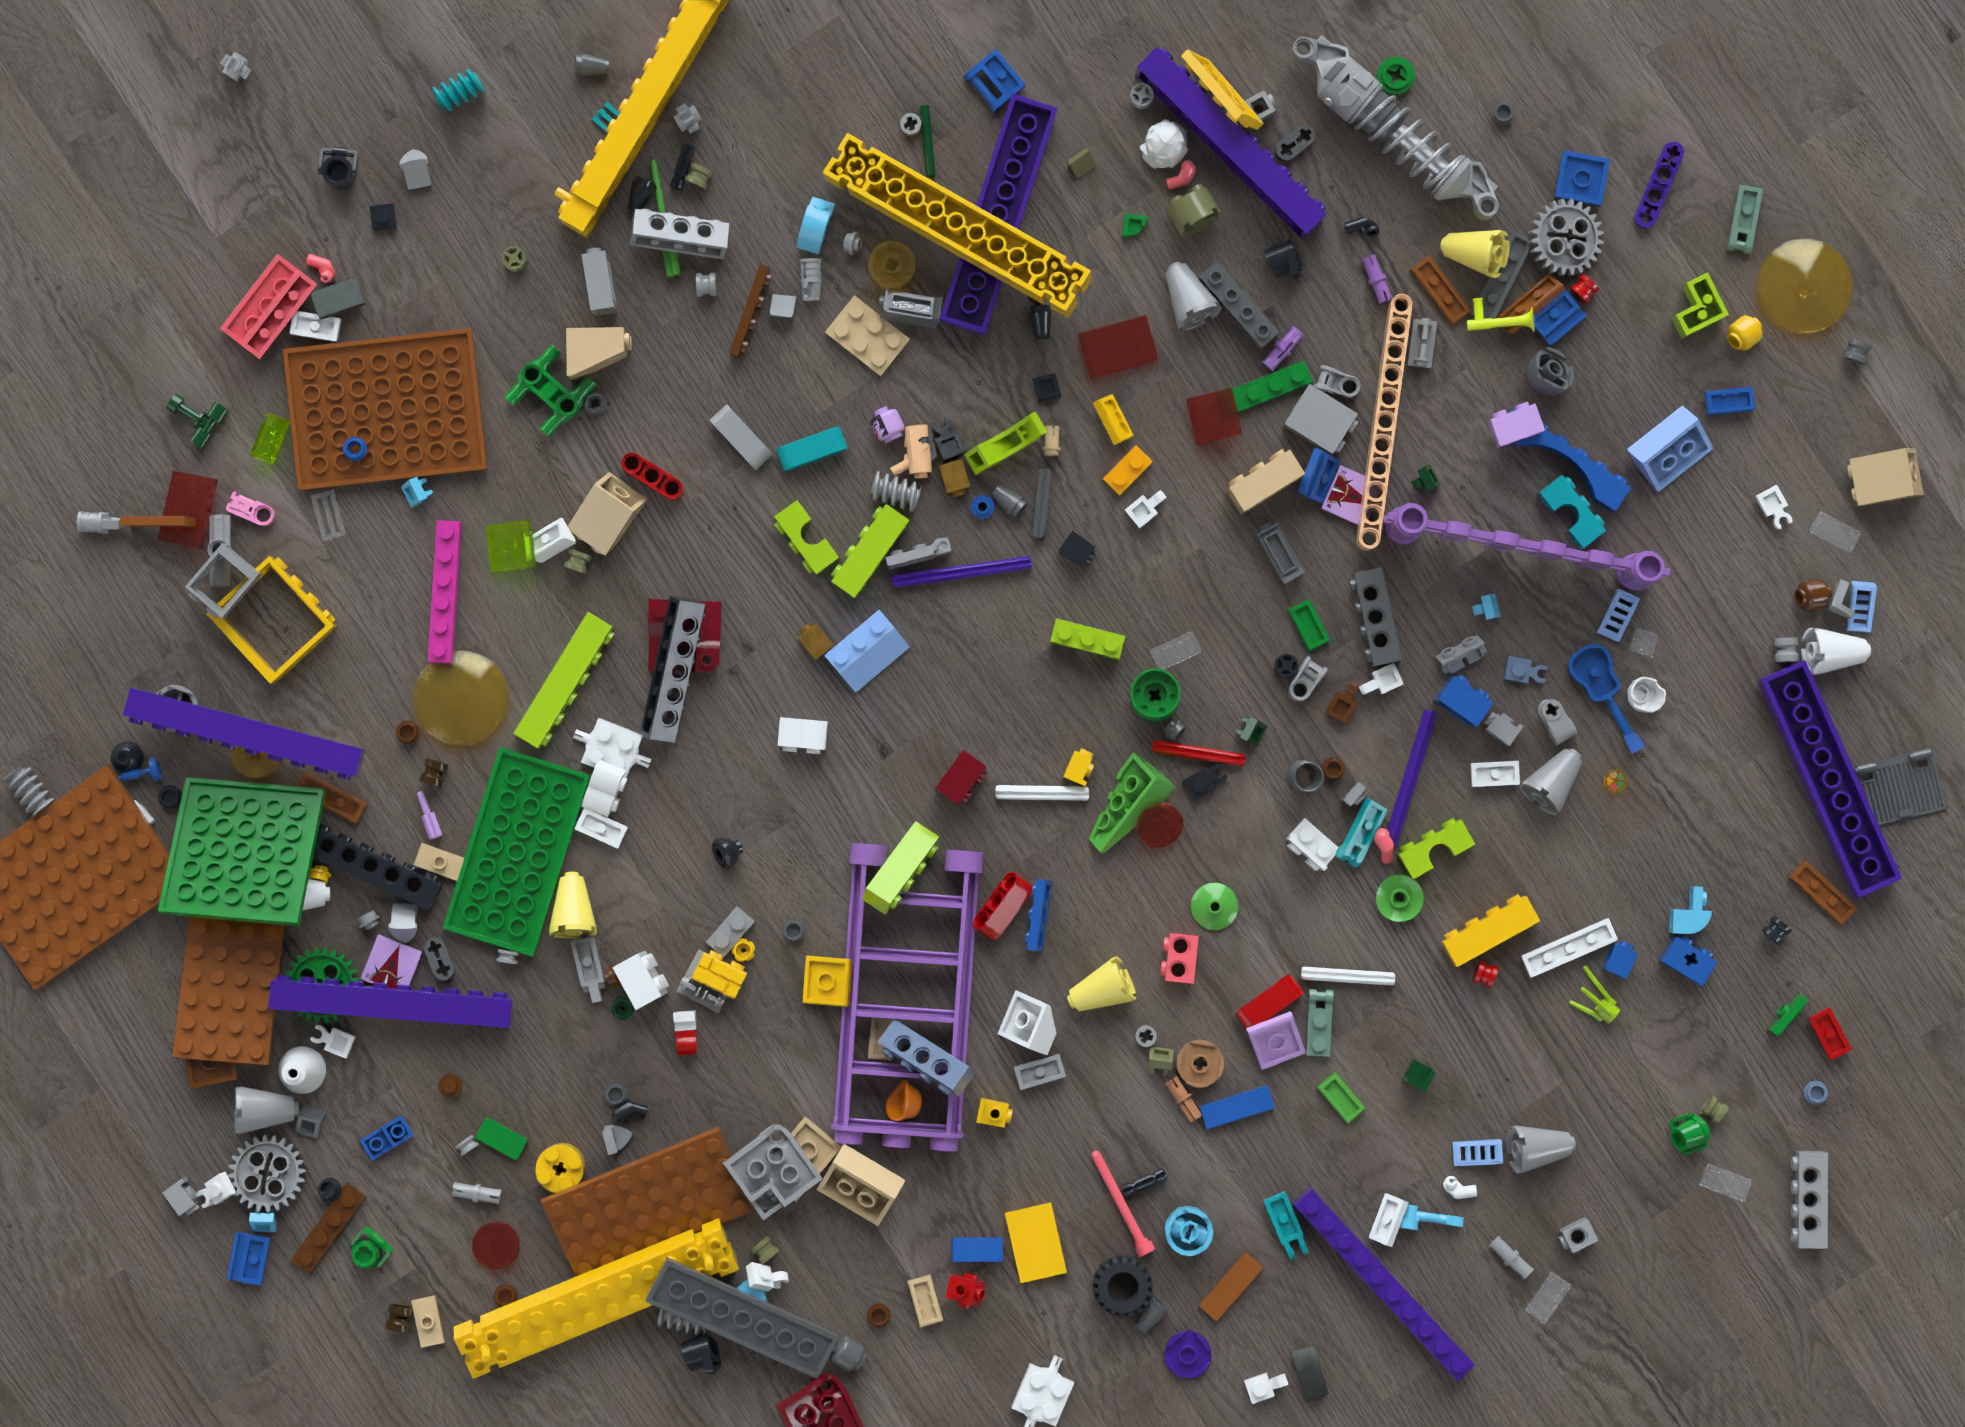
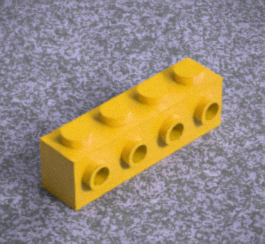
(1489, 931)

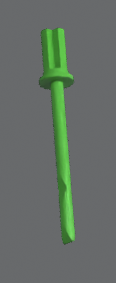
(670, 258)

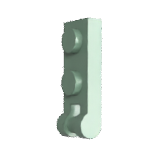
(1745, 218)
(1319, 1024)

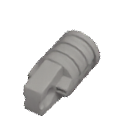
(811, 278)
(96, 522)

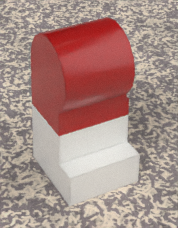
(686, 1032)

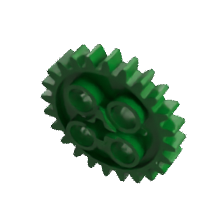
(318, 964)

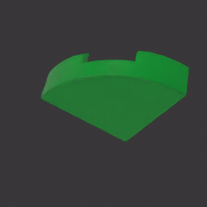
(1133, 225)

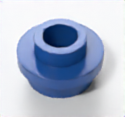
(347, 448)
(982, 514)

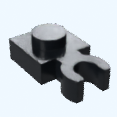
(948, 443)
(1202, 783)

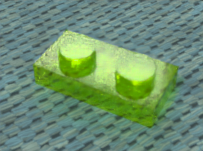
(269, 438)

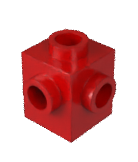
(966, 1290)

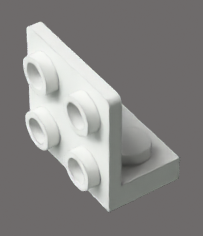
(1312, 844)

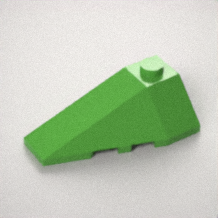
(1137, 789)

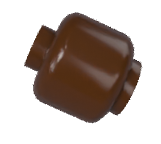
(1812, 595)

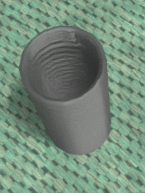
(1319, 776)

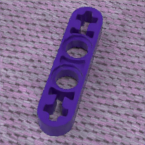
(1656, 184)

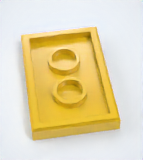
(1035, 1242)

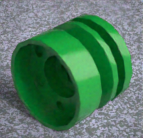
(1155, 681)

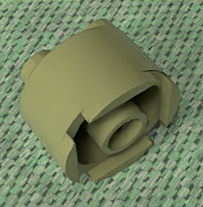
(1193, 211)

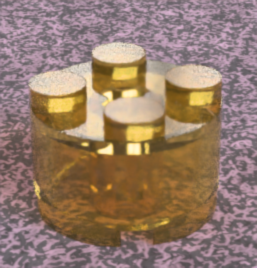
(898, 254)
(253, 767)

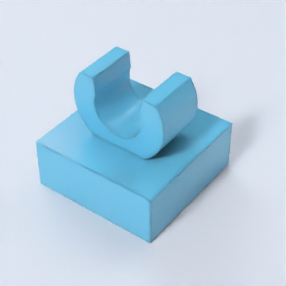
(414, 492)
(1488, 607)
(263, 1221)

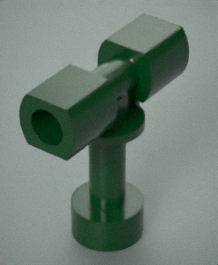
(203, 422)

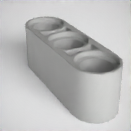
(741, 437)

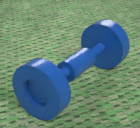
(154, 769)

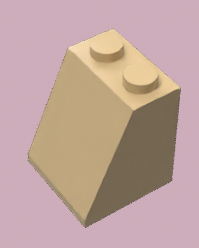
(594, 349)
(1885, 476)
(606, 513)

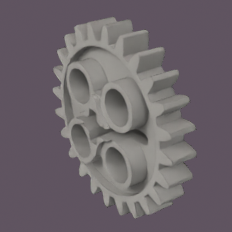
(1567, 216)
(288, 1177)

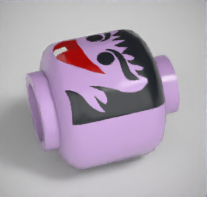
(887, 424)

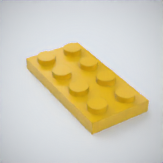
(1223, 92)

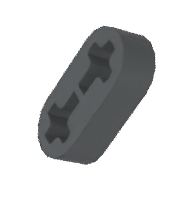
(1299, 147)
(434, 961)

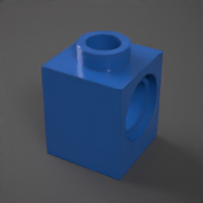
(1620, 959)

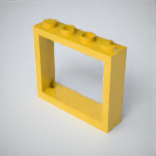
(243, 645)

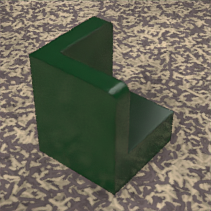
(1419, 1075)

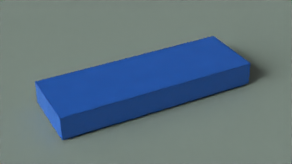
(1237, 1107)

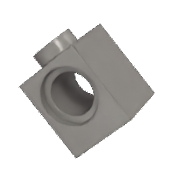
(1588, 1235)

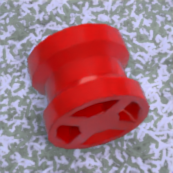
(1584, 289)
(1485, 974)

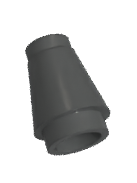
(590, 65)
(1010, 501)
(1151, 1314)

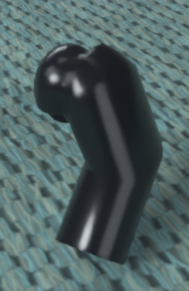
(1364, 225)
(628, 1108)

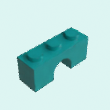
(1586, 526)

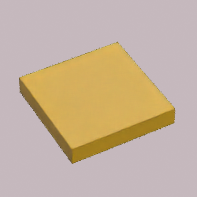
(827, 981)

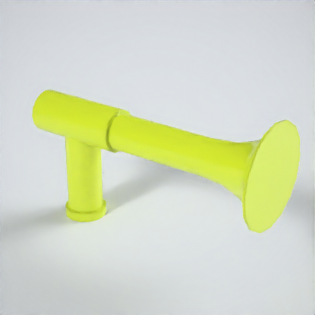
(1488, 323)

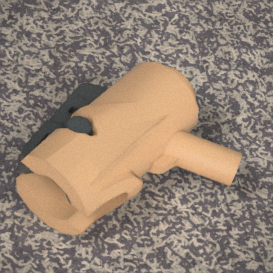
(919, 452)

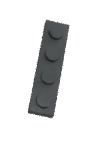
(1498, 288)

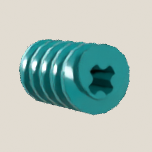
(458, 90)

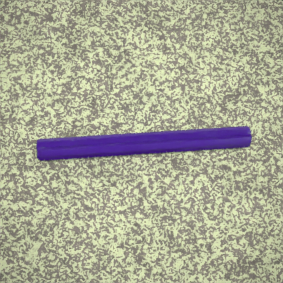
(961, 572)
(1411, 775)

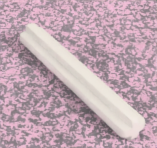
(1042, 792)
(1347, 976)

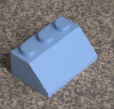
(1670, 448)
(867, 651)

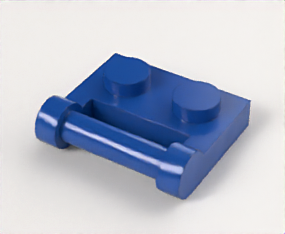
(1001, 76)

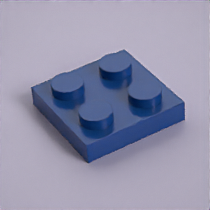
(1582, 178)

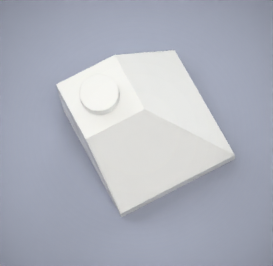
(1029, 1023)

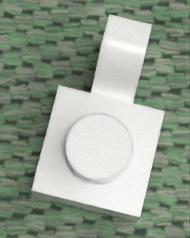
(1143, 510)
(1384, 679)
(762, 1278)
(1262, 1387)

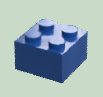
(1463, 701)

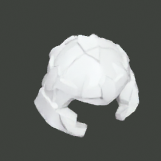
(1165, 144)

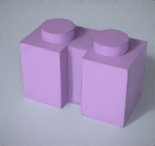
(1515, 425)

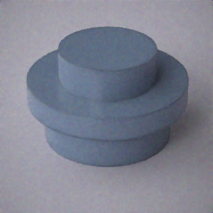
(1815, 1092)

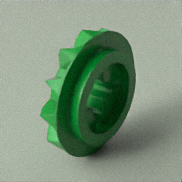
(1406, 72)

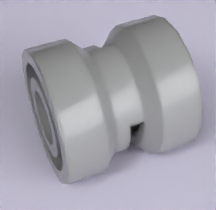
(1786, 649)

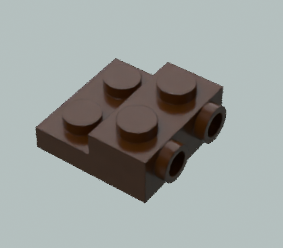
(210, 1073)

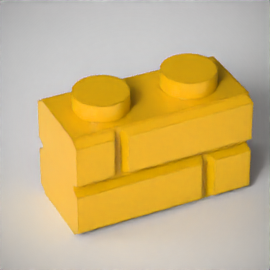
(720, 975)

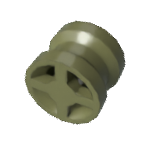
(699, 176)
(511, 256)
(577, 561)
(1714, 1110)
(764, 1250)

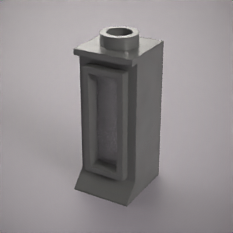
(910, 308)
(1279, 552)

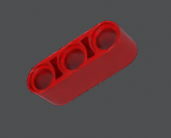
(641, 472)
(1002, 906)
(1269, 1001)

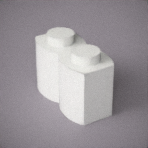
(802, 734)
(604, 788)

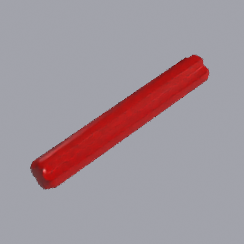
(1198, 753)

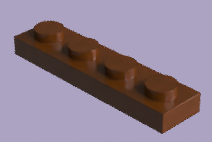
(755, 301)
(328, 1228)

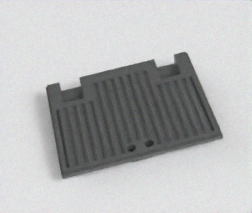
(1902, 787)

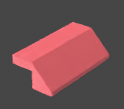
(268, 306)

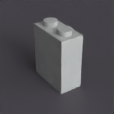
(1321, 420)

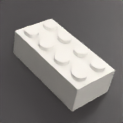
(641, 979)

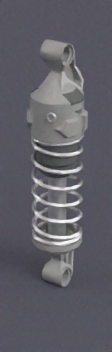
(1360, 99)

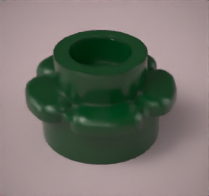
(616, 1008)

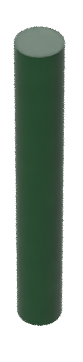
(927, 141)

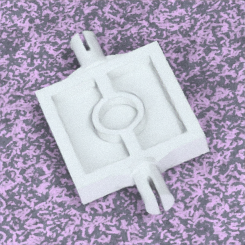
(612, 745)
(1043, 1394)

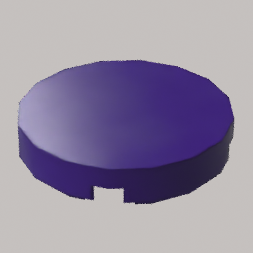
(1187, 1354)

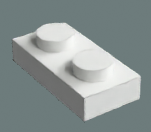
(310, 326)
(1495, 773)
(601, 828)
(1388, 1220)

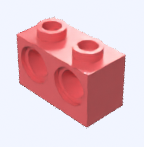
(1186, 958)

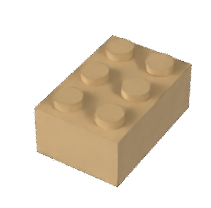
(1264, 480)
(861, 1185)

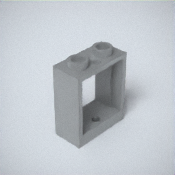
(599, 282)
(235, 559)

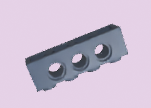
(899, 1035)

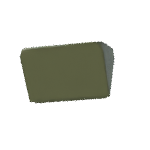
(1081, 163)

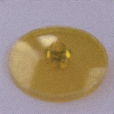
(1804, 286)
(461, 699)

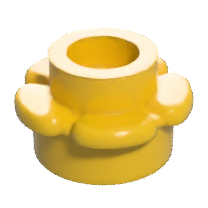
(320, 873)
(739, 955)

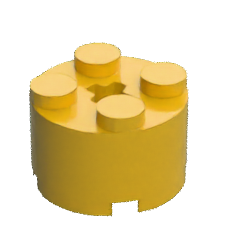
(554, 1155)

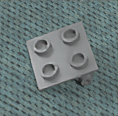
(699, 992)

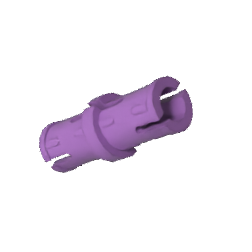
(1377, 279)
(1282, 348)

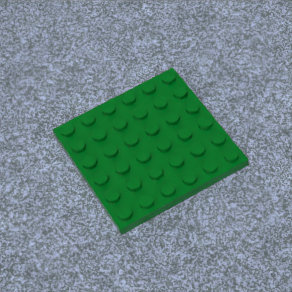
(242, 851)

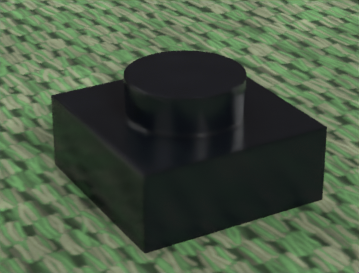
(383, 217)

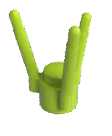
(1605, 1009)

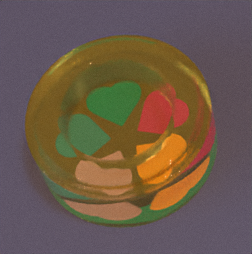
(1615, 780)

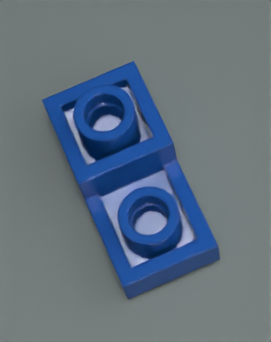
(386, 1138)
(977, 1249)

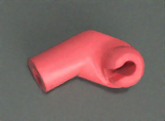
(1184, 178)
(324, 266)
(1385, 845)

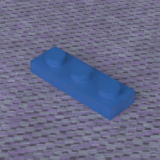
(1038, 915)

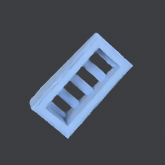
(1866, 586)
(1625, 618)
(1477, 1161)

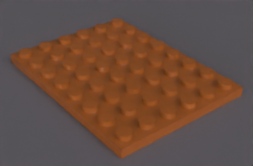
(400, 394)
(77, 876)

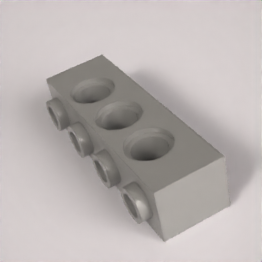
(669, 240)
(1818, 1235)

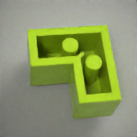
(1705, 309)

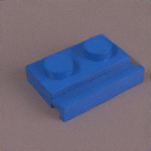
(1558, 318)
(1318, 476)
(249, 1258)

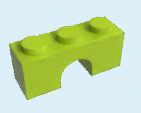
(817, 556)
(1087, 639)
(1416, 856)

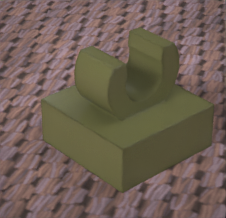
(1160, 1058)

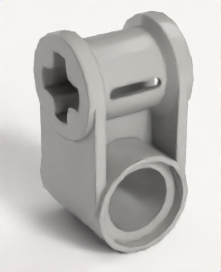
(1335, 382)
(1306, 678)
(1557, 725)

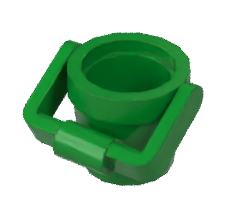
(1690, 1135)
(368, 1251)

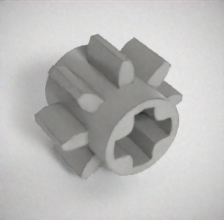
(235, 66)
(687, 118)

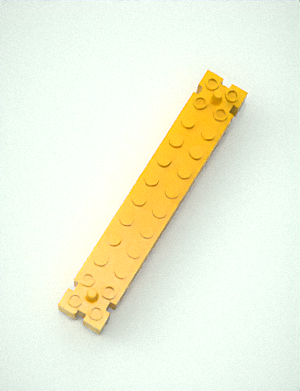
(638, 115)
(958, 225)
(587, 1300)

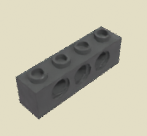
(1238, 306)
(1375, 579)

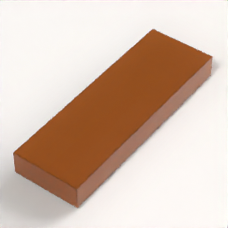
(1440, 290)
(1537, 297)
(157, 521)
(336, 799)
(1823, 892)
(1230, 1286)

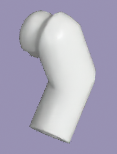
(1458, 1191)

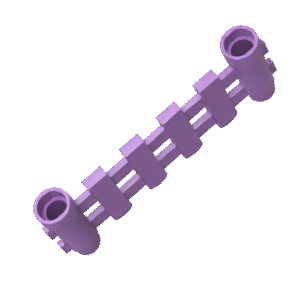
(1632, 571)

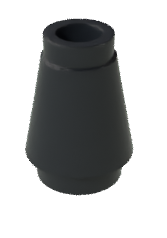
(640, 192)
(1041, 321)

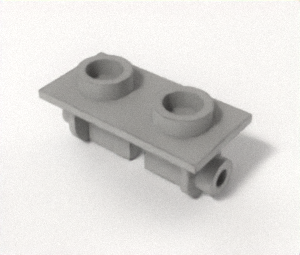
(1422, 343)
(1451, 657)

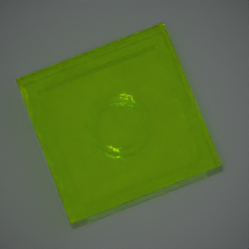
(510, 546)

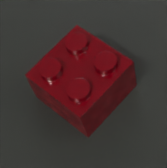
(961, 777)

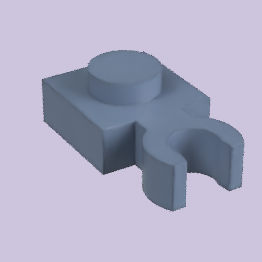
(1520, 670)

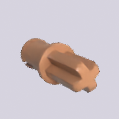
(1183, 1099)

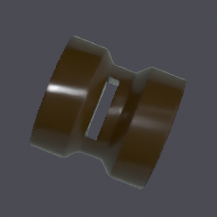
(433, 772)
(398, 1318)

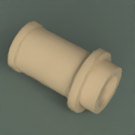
(1051, 441)

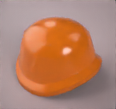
(903, 1102)

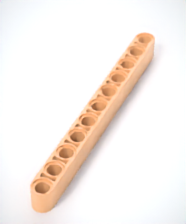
(1388, 411)

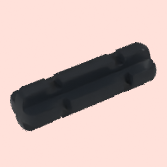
(682, 167)
(1144, 1182)

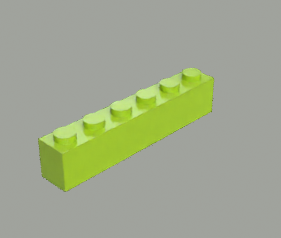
(564, 680)

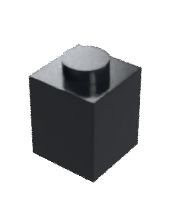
(1078, 549)

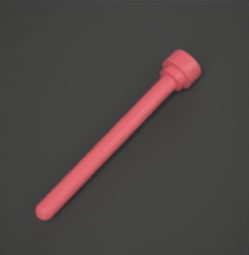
(1142, 1244)

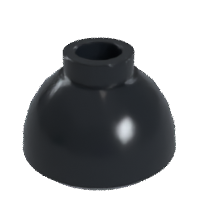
(126, 756)
(726, 851)

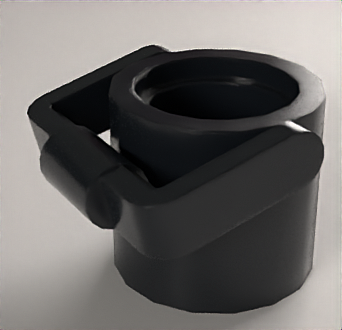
(336, 169)
(1284, 259)
(702, 1352)

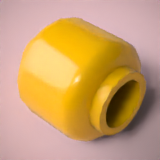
(1744, 333)

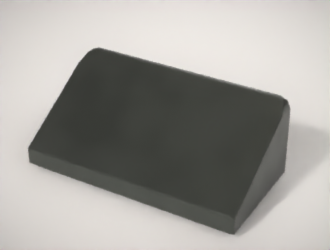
(337, 299)

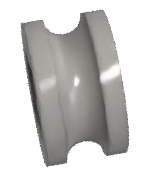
(904, 121)
(507, 956)
(1149, 1042)
(466, 1145)

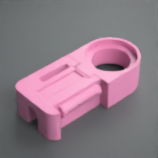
(249, 509)

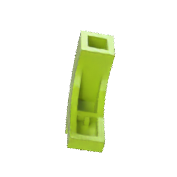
(1006, 443)

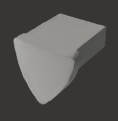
(415, 169)
(1835, 603)
(403, 921)
(615, 1138)

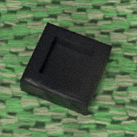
(1047, 387)

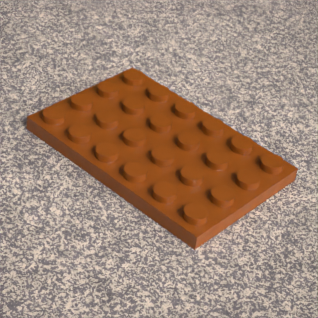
(228, 991)

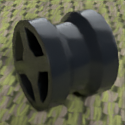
(1286, 665)
(1776, 930)

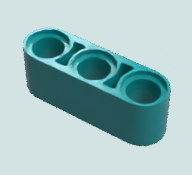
(812, 448)

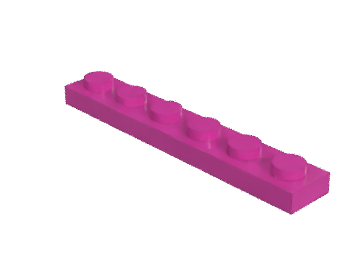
(444, 592)

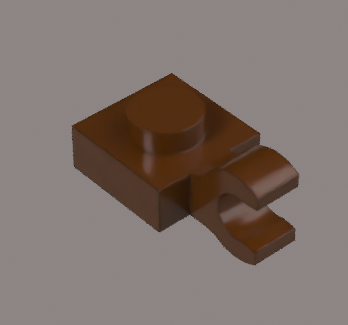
(1342, 705)

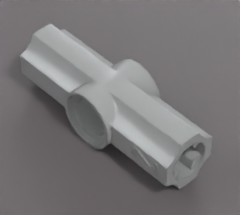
(220, 533)

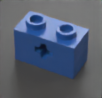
(1674, 958)

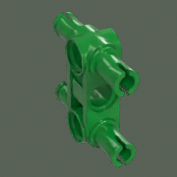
(550, 390)

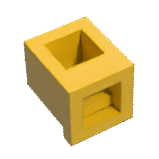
(1079, 766)
(987, 1106)

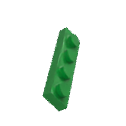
(1272, 386)

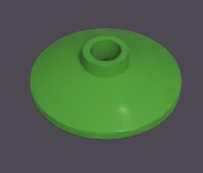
(1205, 897)
(1399, 910)

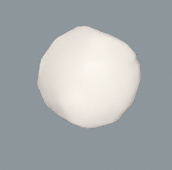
(1646, 695)

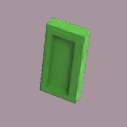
(1341, 1097)

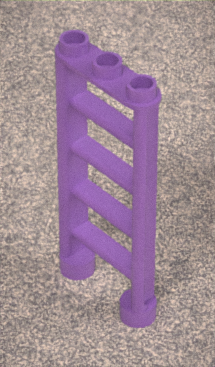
(896, 1132)

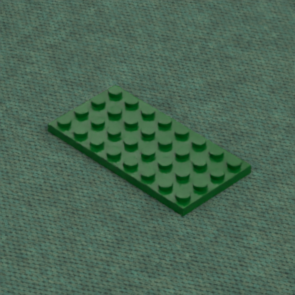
(516, 851)

